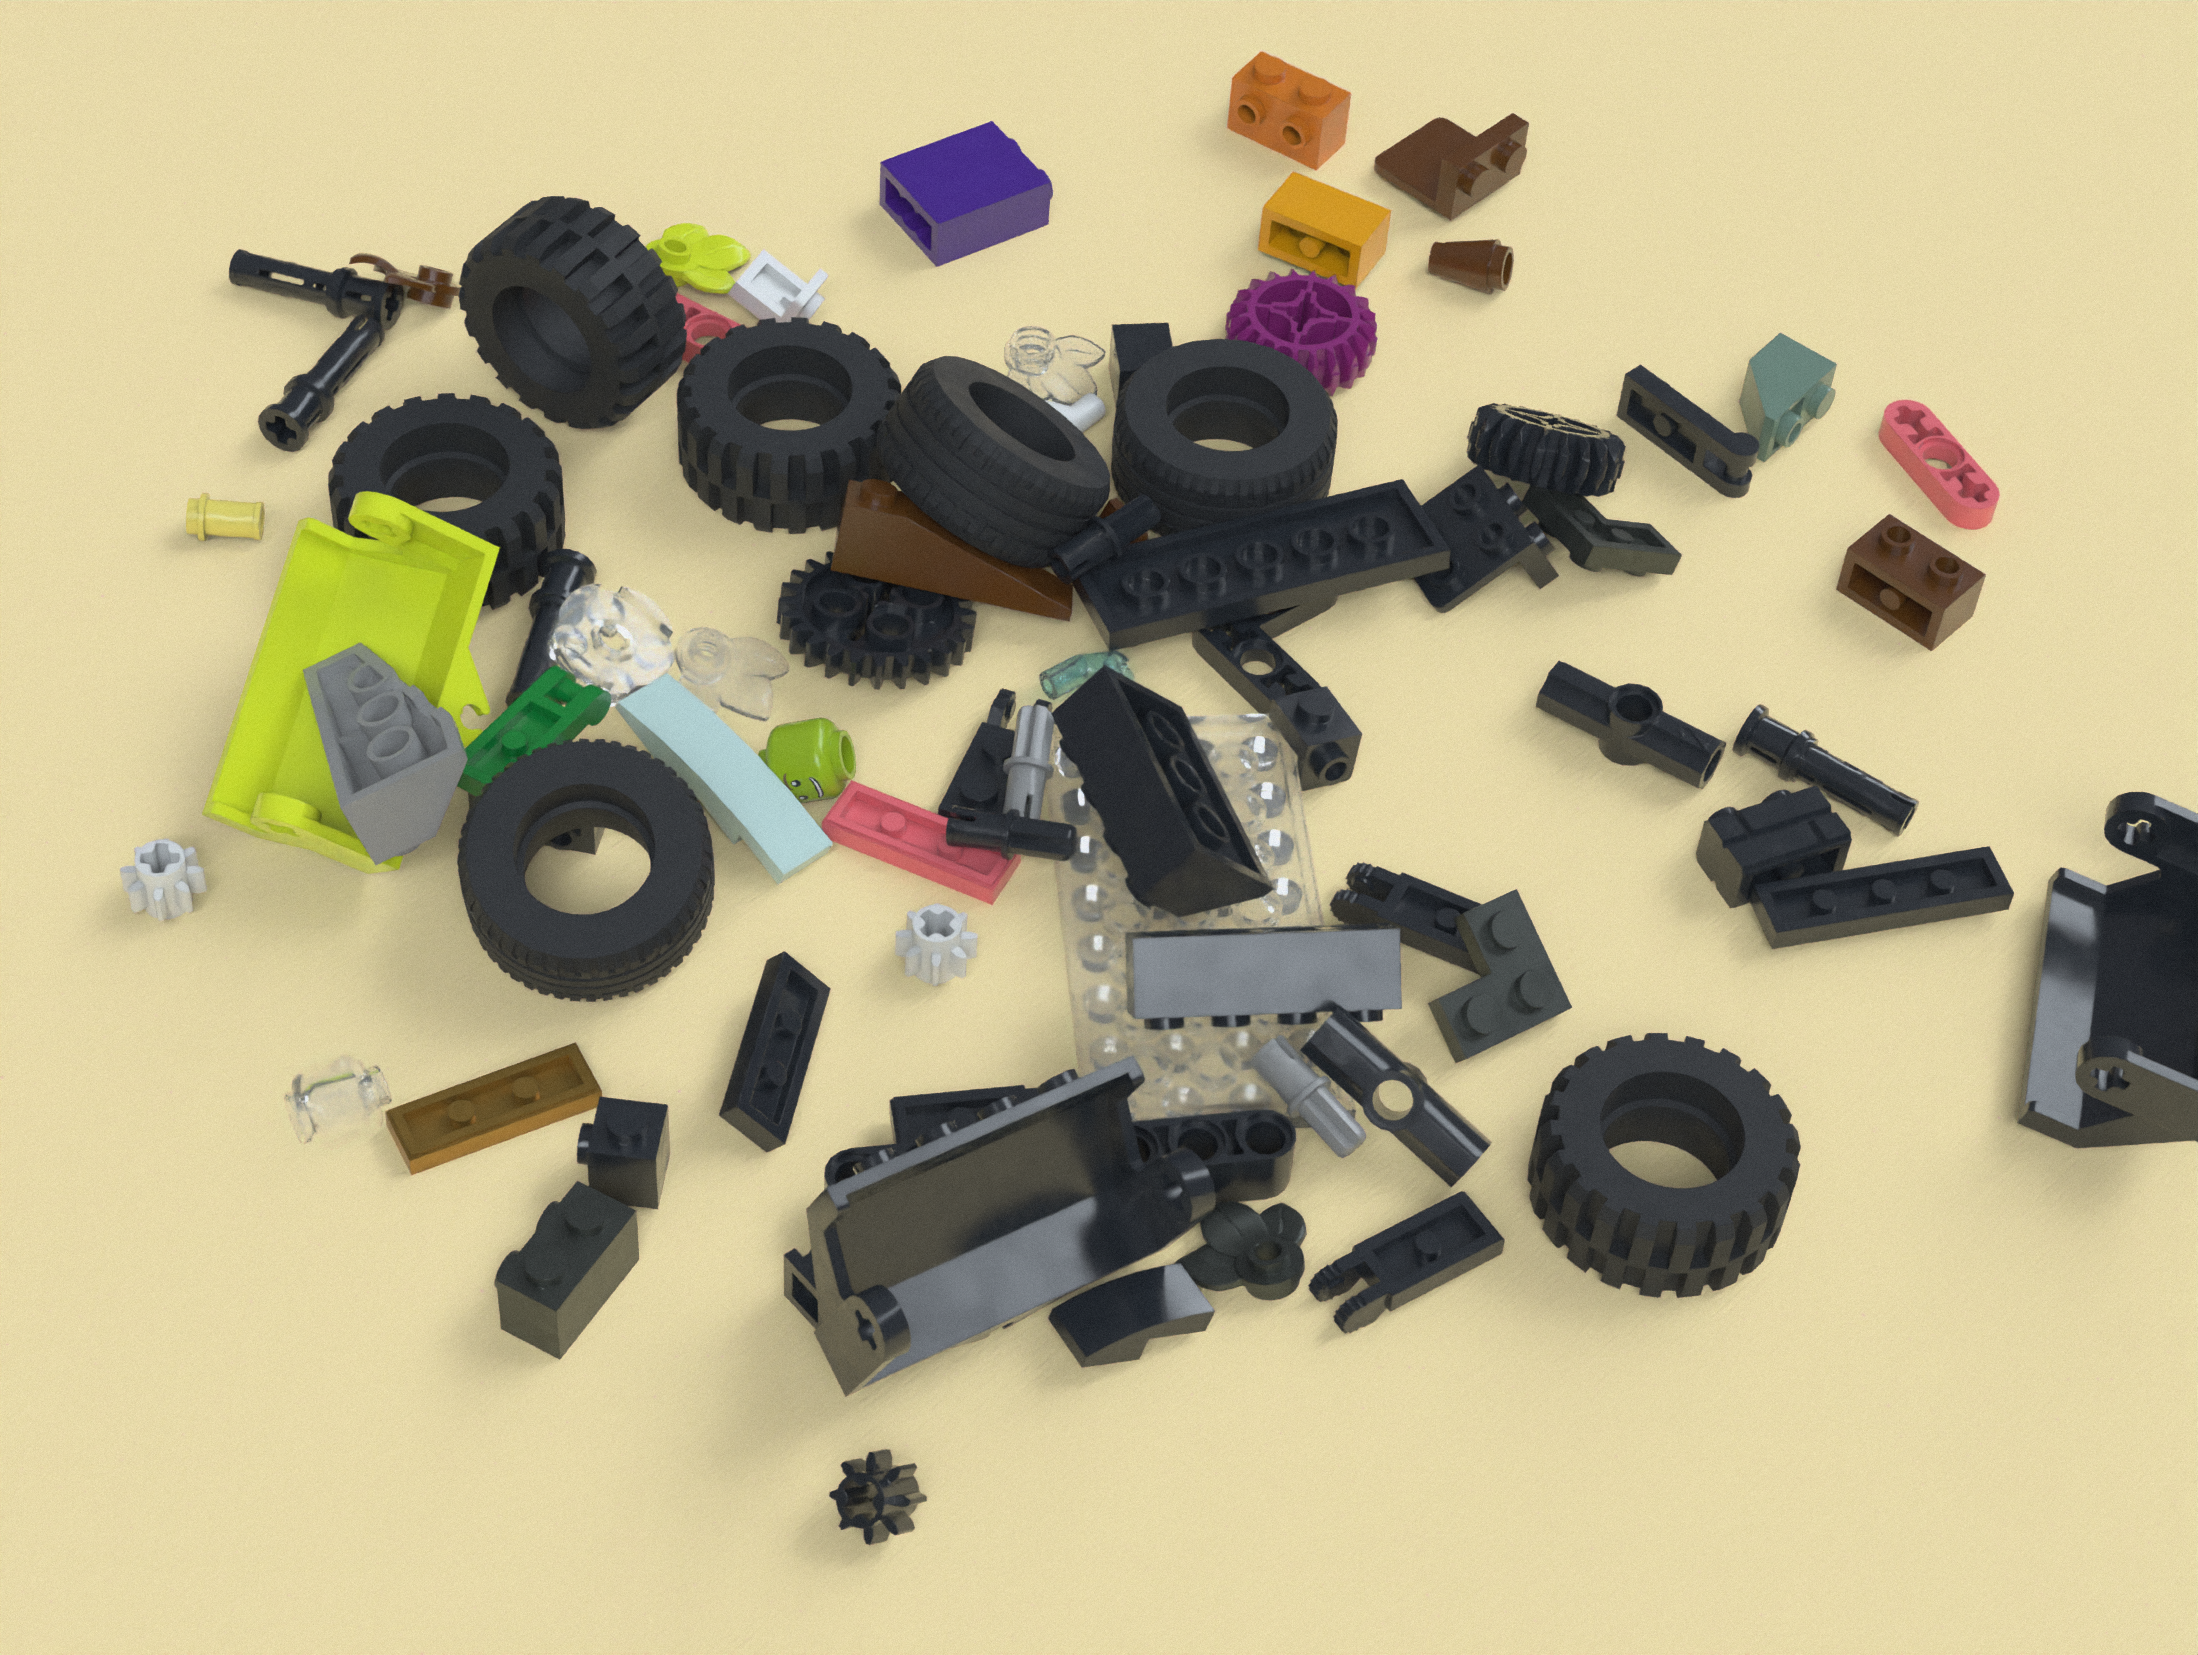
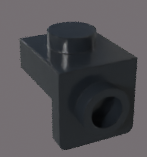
(1319, 736)

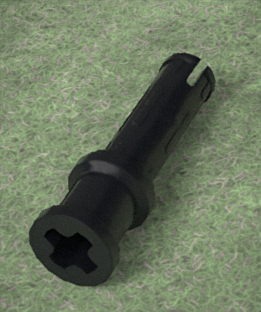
(342, 287)
(311, 395)
(563, 574)
(1801, 758)

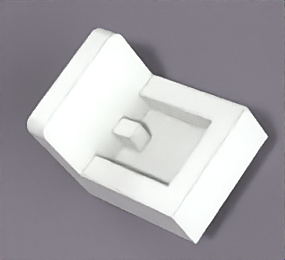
(776, 292)

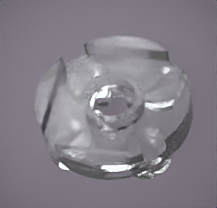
(625, 613)

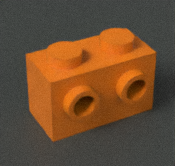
(1288, 110)

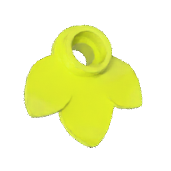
(699, 258)

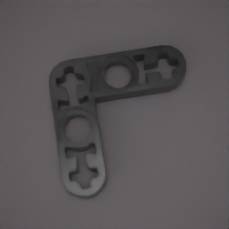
(1253, 641)

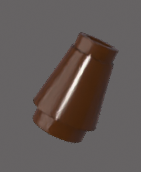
(1473, 263)

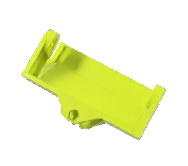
(403, 598)

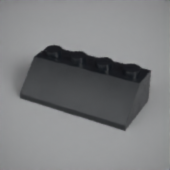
(1158, 797)

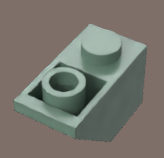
(1783, 392)

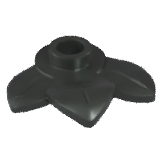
(1249, 1250)

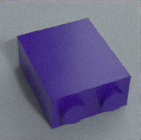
(965, 193)

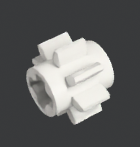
(163, 879)
(936, 944)

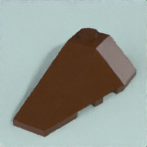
(896, 542)

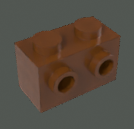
(1910, 582)

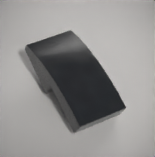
(1121, 1315)

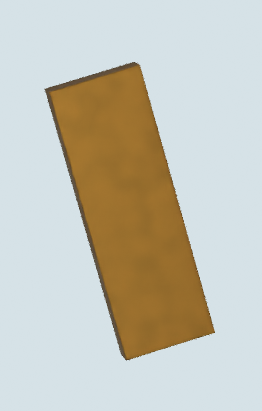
(493, 1108)

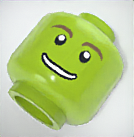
(811, 758)

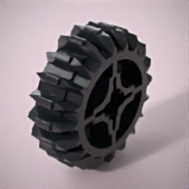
(1545, 450)

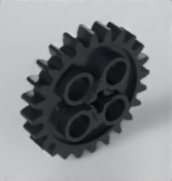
(872, 626)

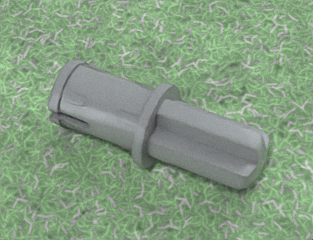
(1028, 763)
(1308, 1096)

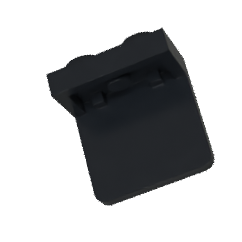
(1483, 539)

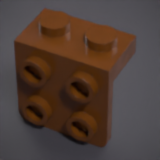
(1453, 167)

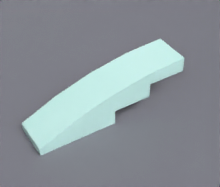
(725, 776)

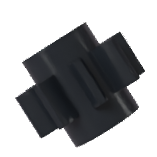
(877, 1496)

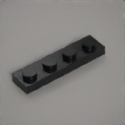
(1881, 897)

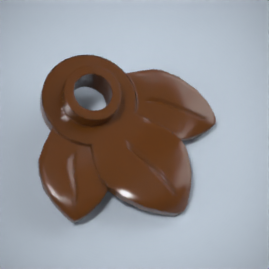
(428, 286)

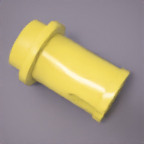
(224, 518)

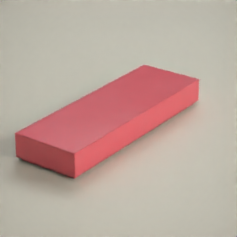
(914, 842)

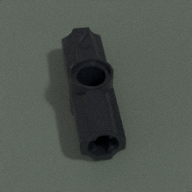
(1631, 724)
(1428, 1129)

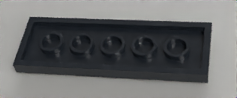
(1261, 564)

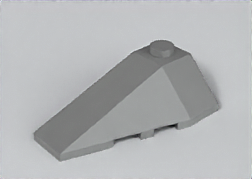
(386, 751)

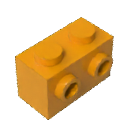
(1324, 229)

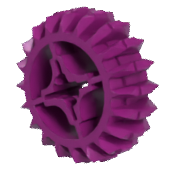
(1309, 321)

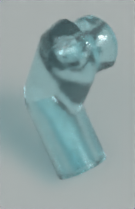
(1078, 669)

